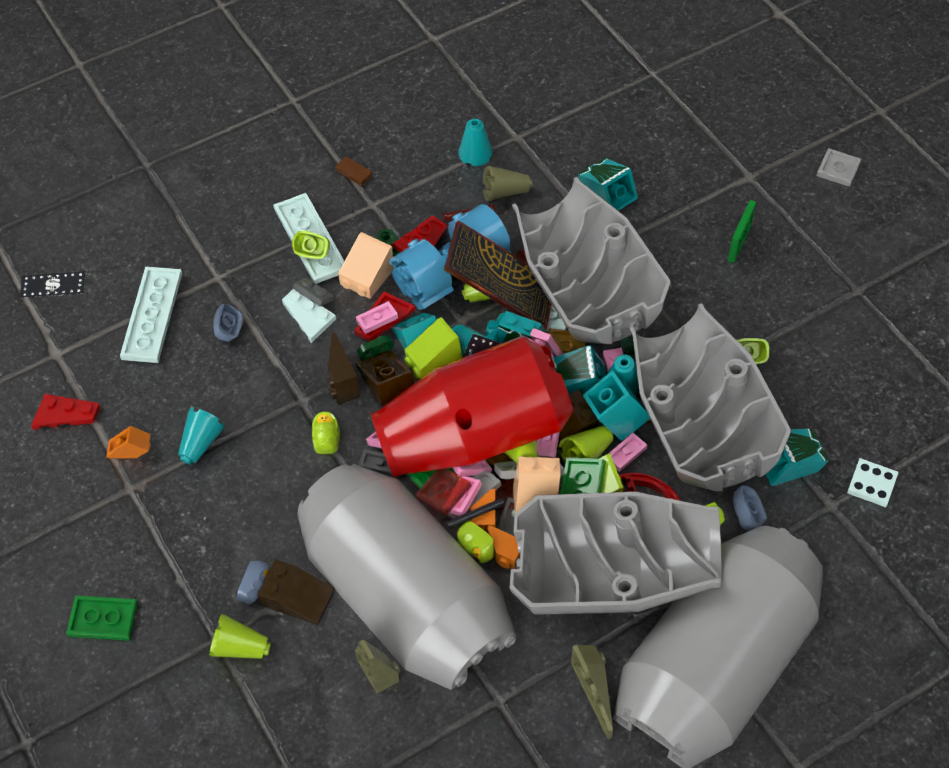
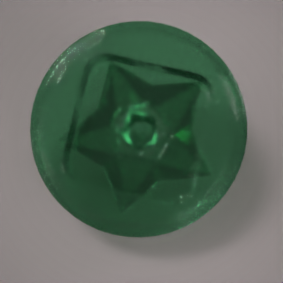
(627, 345)

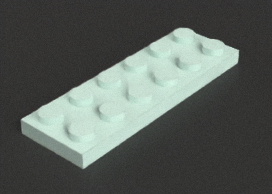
(300, 215)
(151, 315)

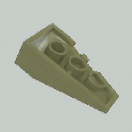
(377, 666)
(591, 672)

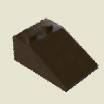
(385, 376)
(342, 377)
(581, 418)
(295, 592)

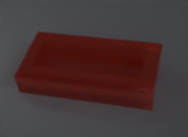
(505, 491)

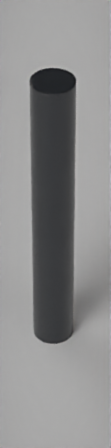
(475, 513)

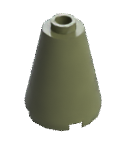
(504, 183)

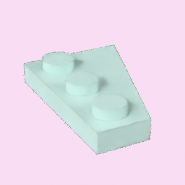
(310, 316)

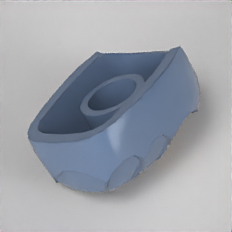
(227, 322)
(748, 508)
(252, 581)

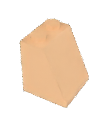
(366, 266)
(535, 477)

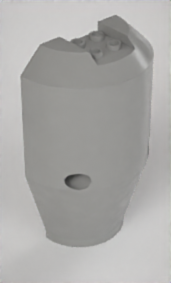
(593, 267)
(709, 369)
(613, 552)

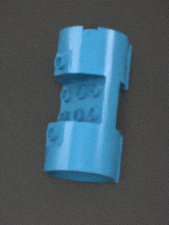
(421, 267)

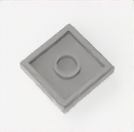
(838, 167)

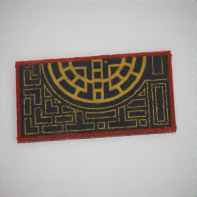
(496, 274)

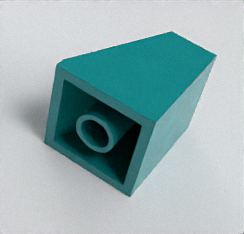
(616, 406)

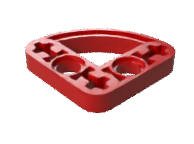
(633, 479)

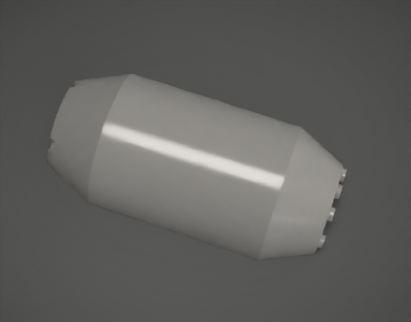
(403, 574)
(723, 647)

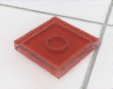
(443, 490)

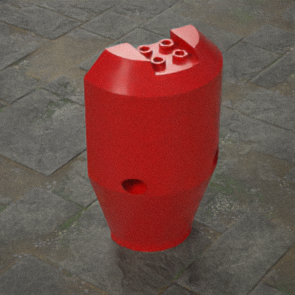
(474, 409)

